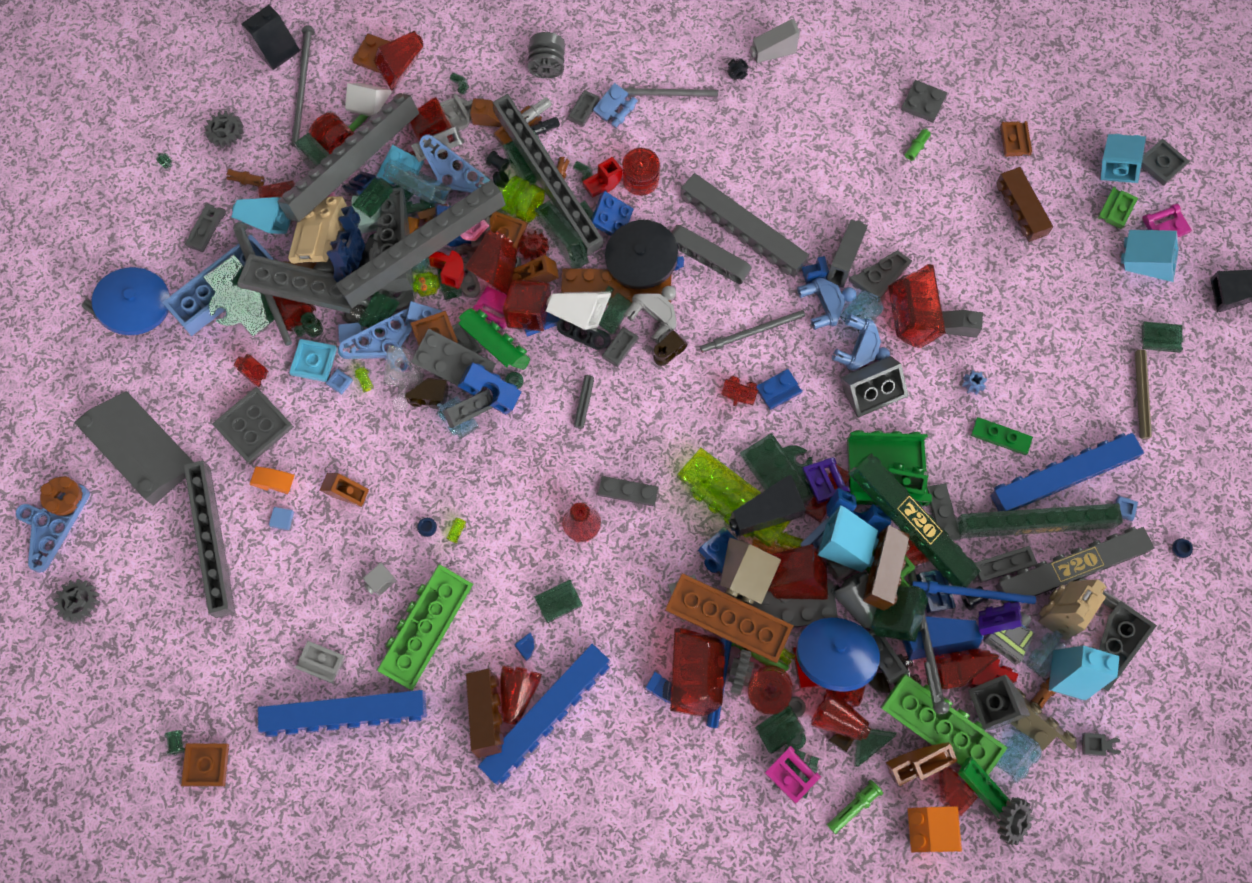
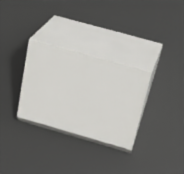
(365, 98)

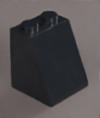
(270, 37)

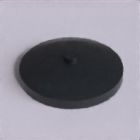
(641, 254)

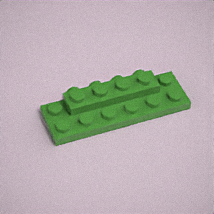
(423, 626)
(914, 708)

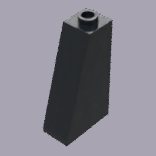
(1231, 288)
(769, 508)

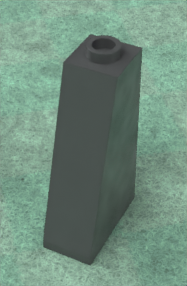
(847, 252)

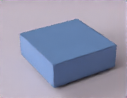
(339, 381)
(1127, 507)
(281, 518)

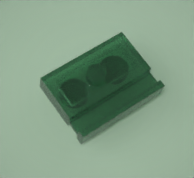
(372, 197)
(379, 309)
(1162, 337)
(558, 601)
(779, 729)

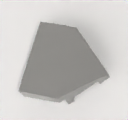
(458, 111)

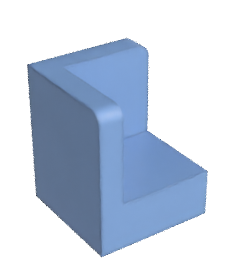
(349, 330)

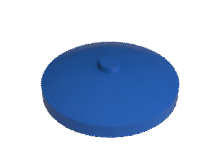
(130, 301)
(837, 654)

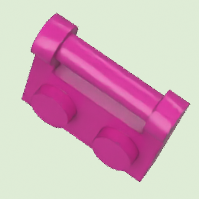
(1177, 224)
(493, 300)
(788, 780)

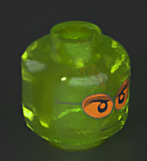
(426, 284)

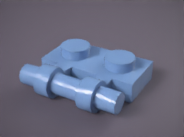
(610, 103)

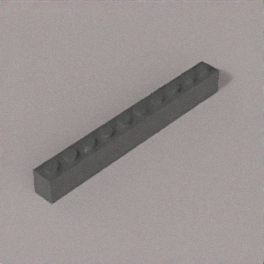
(348, 157)
(546, 172)
(421, 244)

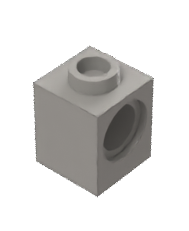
(379, 580)

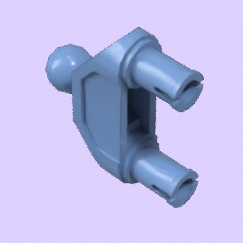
(830, 298)
(866, 345)

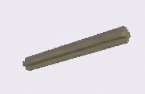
(1143, 394)

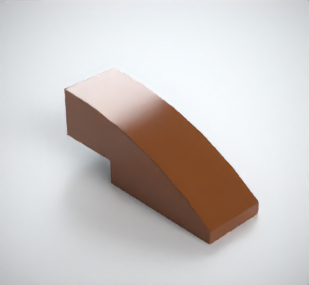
(921, 763)

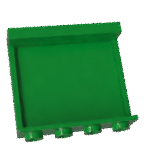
(888, 448)

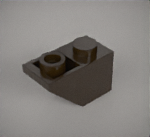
(428, 393)

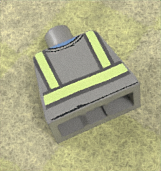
(1012, 642)

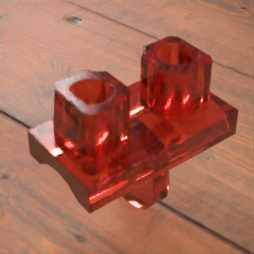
(251, 369)
(739, 392)

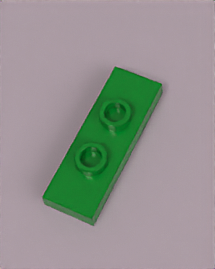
(1001, 436)
(983, 786)

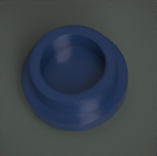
(427, 527)
(1182, 548)

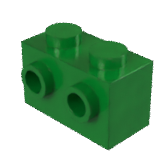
(913, 479)

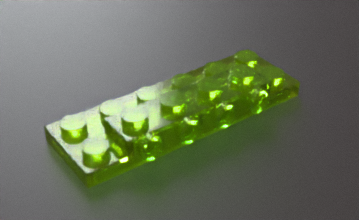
(723, 491)

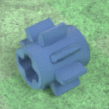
(976, 378)

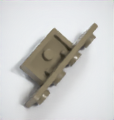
(1042, 728)

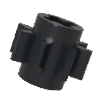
(737, 69)

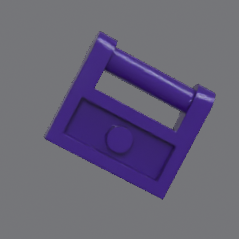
(820, 482)

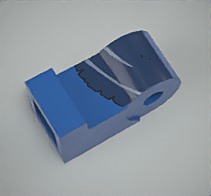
(660, 687)

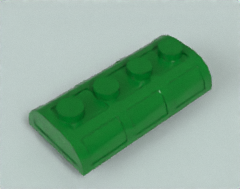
(493, 340)

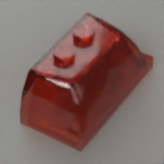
(917, 307)
(697, 673)

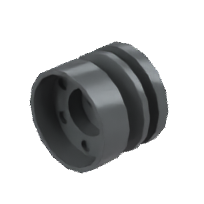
(546, 55)

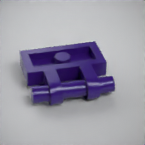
(1000, 618)

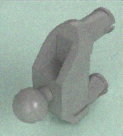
(658, 307)

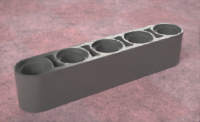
(711, 255)

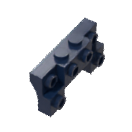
(348, 245)

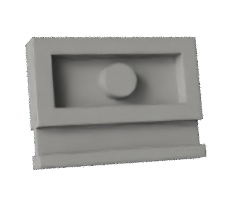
(320, 662)

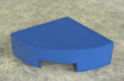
(526, 646)

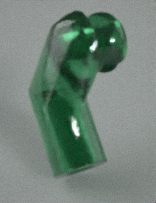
(461, 81)
(584, 169)

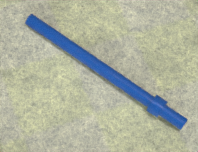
(934, 587)

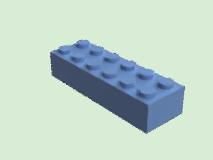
(191, 301)

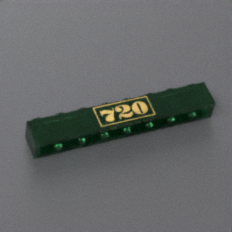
(915, 521)
(1039, 521)

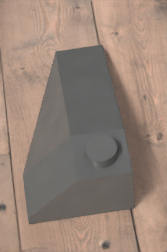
(1125, 635)

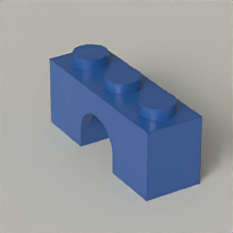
(504, 394)
(874, 516)

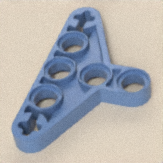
(444, 167)
(376, 344)
(42, 534)

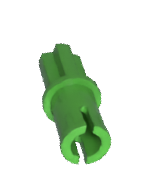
(917, 144)

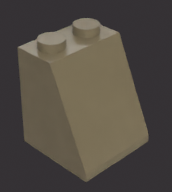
(748, 571)

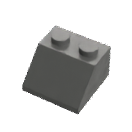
(998, 703)

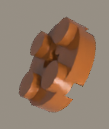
(50, 491)

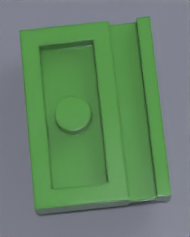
(1118, 208)

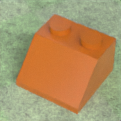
(934, 829)

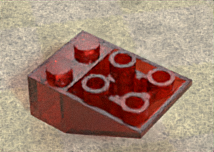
(431, 120)
(962, 668)

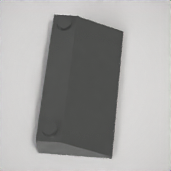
(135, 446)

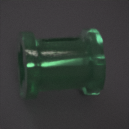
(174, 742)

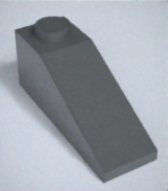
(963, 322)

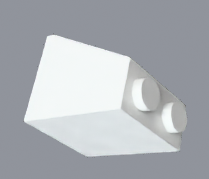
(579, 308)

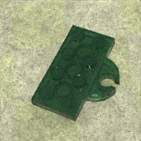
(240, 304)
(773, 463)

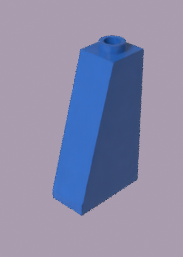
(946, 637)

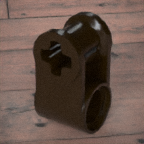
(671, 346)

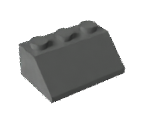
(875, 386)

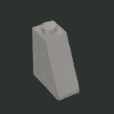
(776, 42)

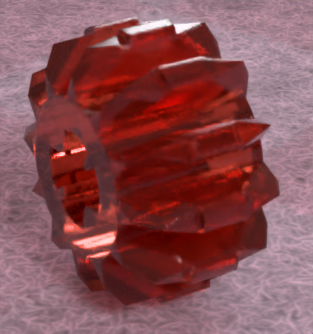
(533, 245)

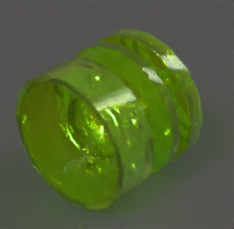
(522, 198)

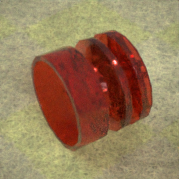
(330, 131)
(641, 171)
(762, 698)

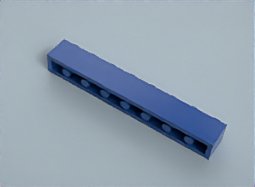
(1067, 473)
(342, 712)
(545, 713)

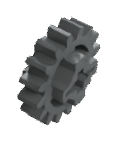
(224, 129)
(86, 601)
(741, 672)
(1015, 821)

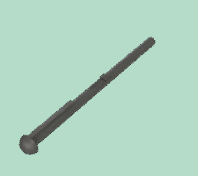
(308, 31)
(239, 230)
(939, 704)

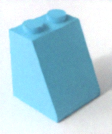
(1123, 158)
(262, 214)
(1151, 253)
(848, 540)
(1082, 671)

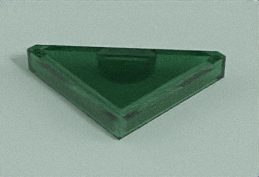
(867, 747)

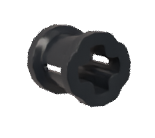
(497, 161)
(970, 601)

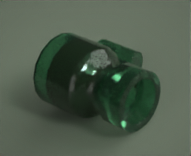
(311, 326)

